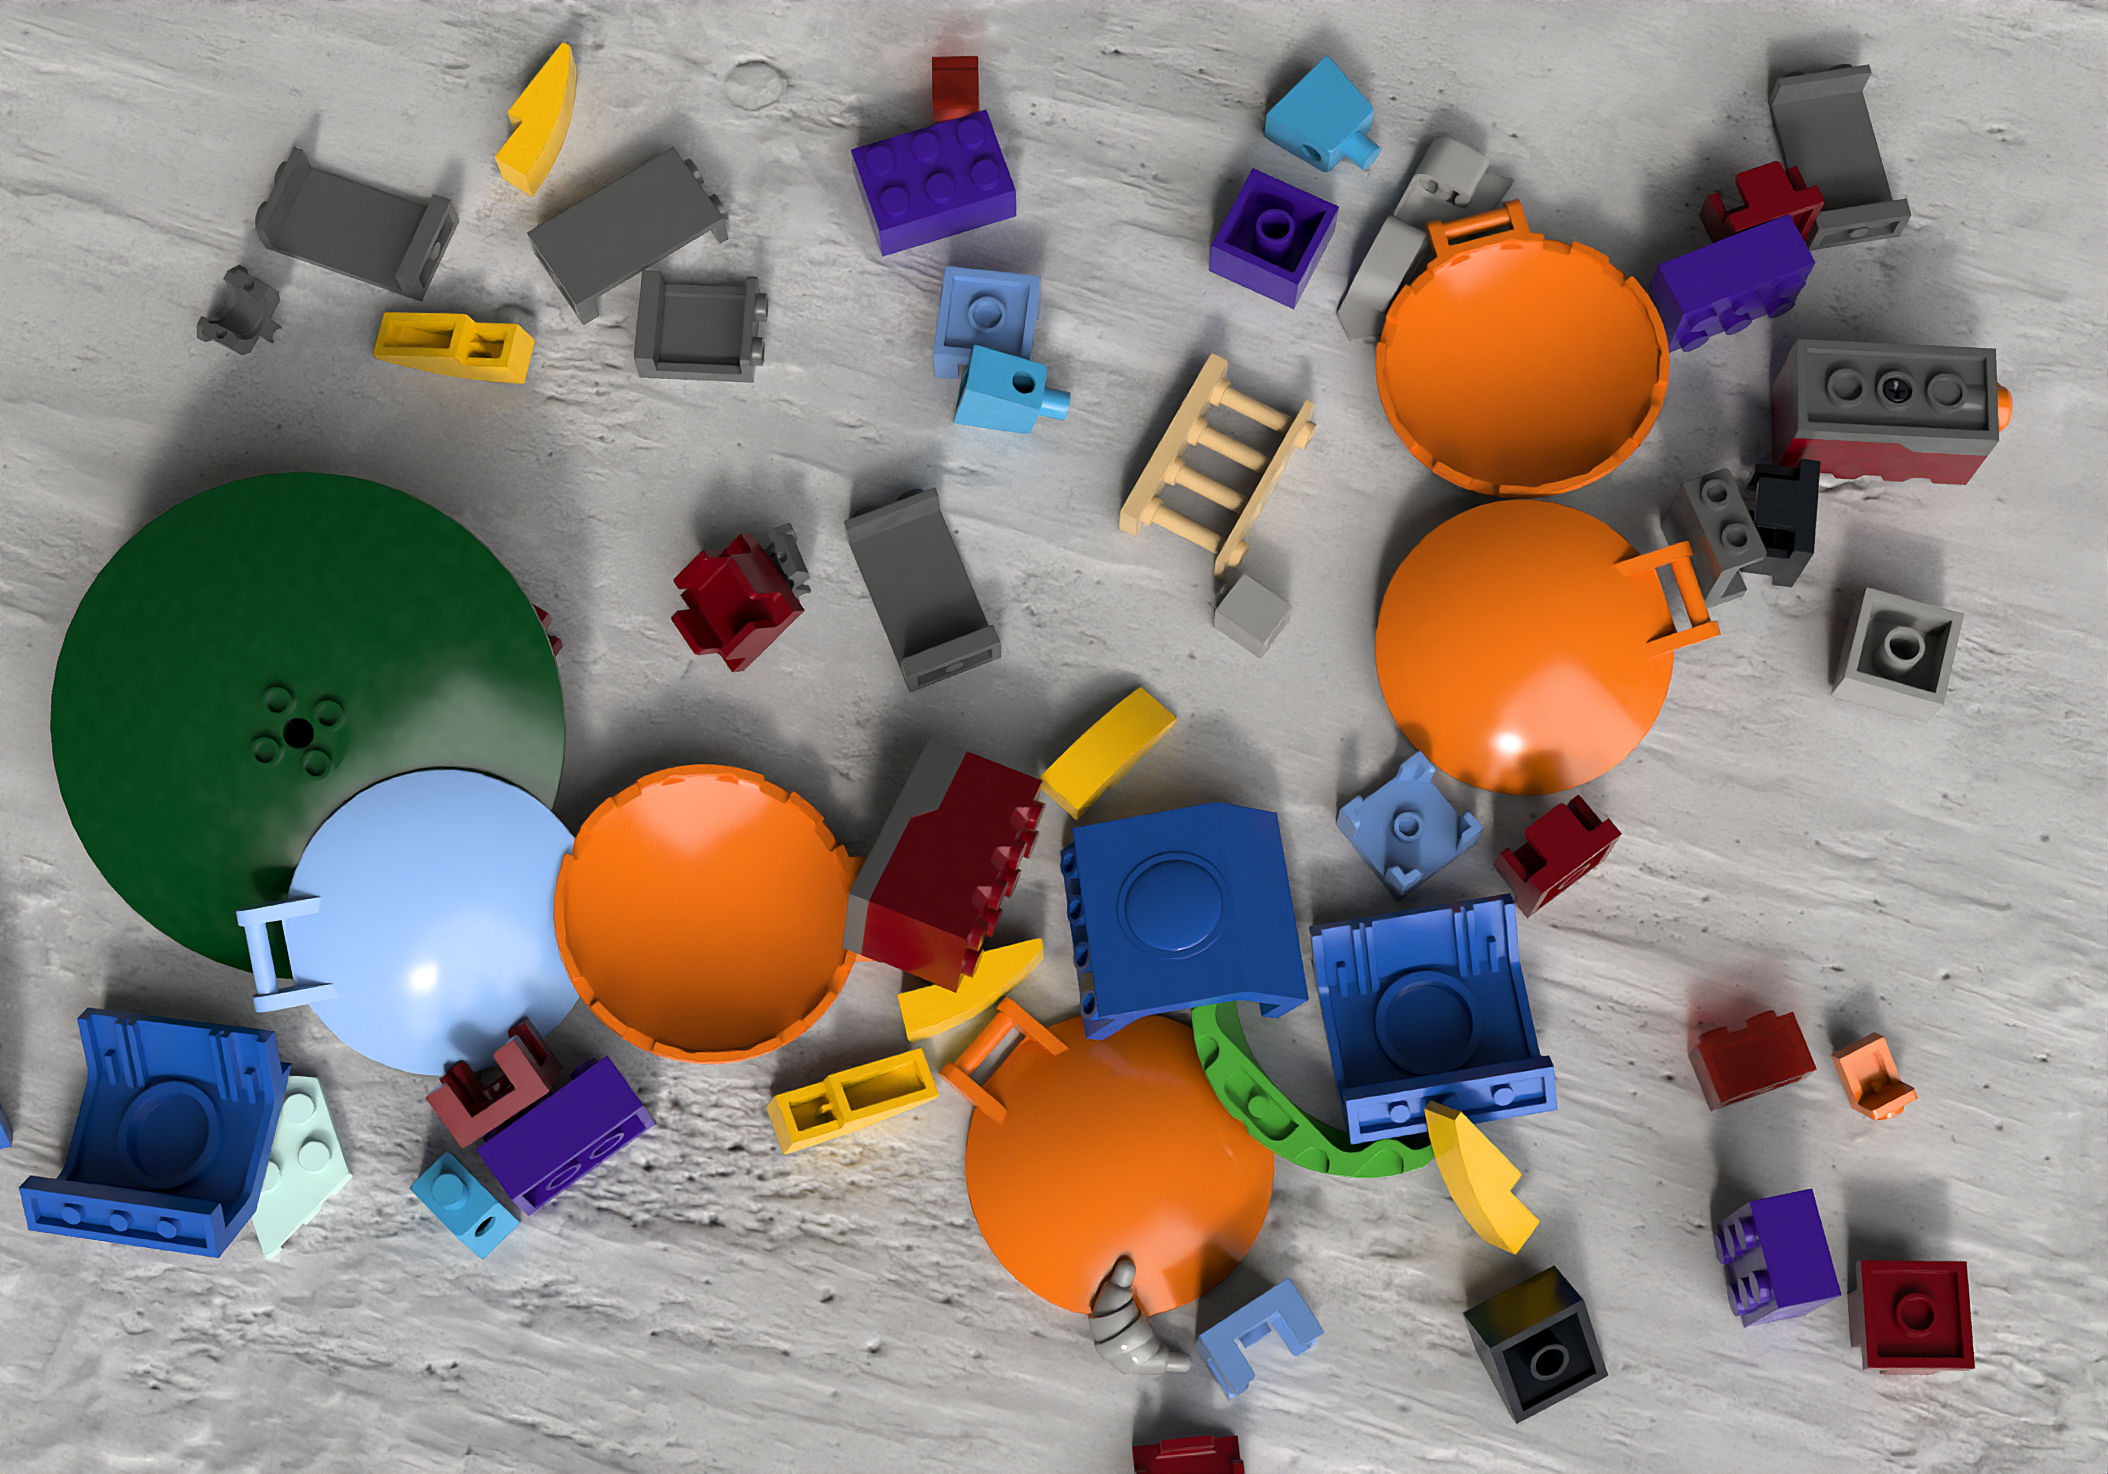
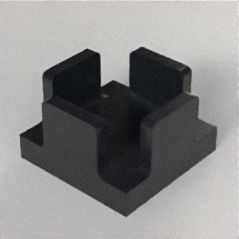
(1784, 518)

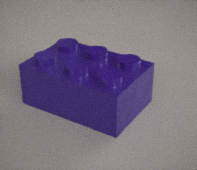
(934, 182)
(1731, 283)
(565, 1135)
(1776, 1258)

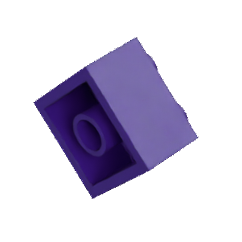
(1273, 238)

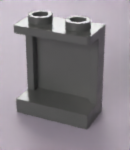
(699, 330)
(1720, 531)

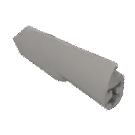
(1445, 187)

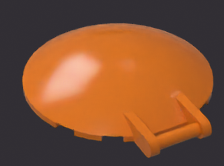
(1520, 360)
(1531, 645)
(706, 914)
(1108, 1159)

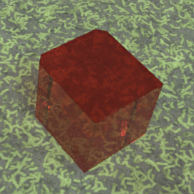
(955, 87)

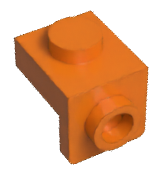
(1872, 1078)

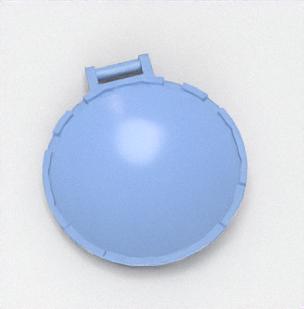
(423, 921)

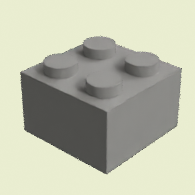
(1897, 655)

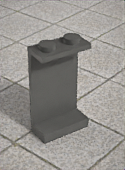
(1832, 142)
(355, 228)
(626, 229)
(921, 589)

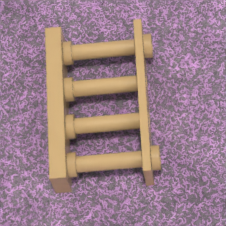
(1169, 467)

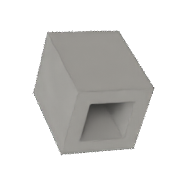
(1250, 614)

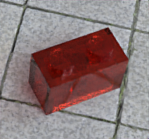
(1751, 1060)

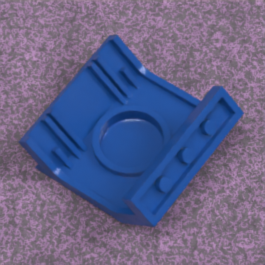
(1181, 915)
(1426, 1013)
(165, 1134)

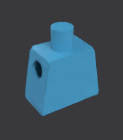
(1324, 120)
(1006, 393)
(464, 1204)

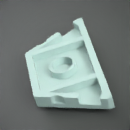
(303, 1164)

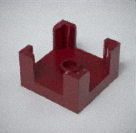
(473, 1110)

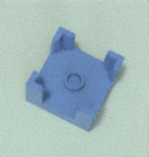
(984, 311)
(1408, 828)
(1281, 1307)

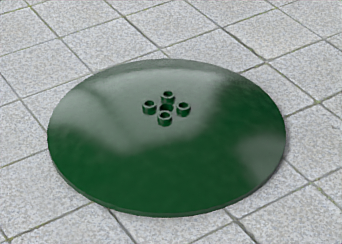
(270, 610)

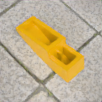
(540, 123)
(455, 346)
(1106, 752)
(936, 1009)
(851, 1100)
(1478, 1179)

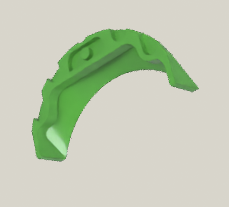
(1279, 1122)

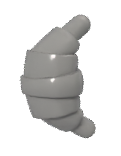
(1125, 1333)

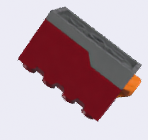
(1888, 409)
(944, 865)

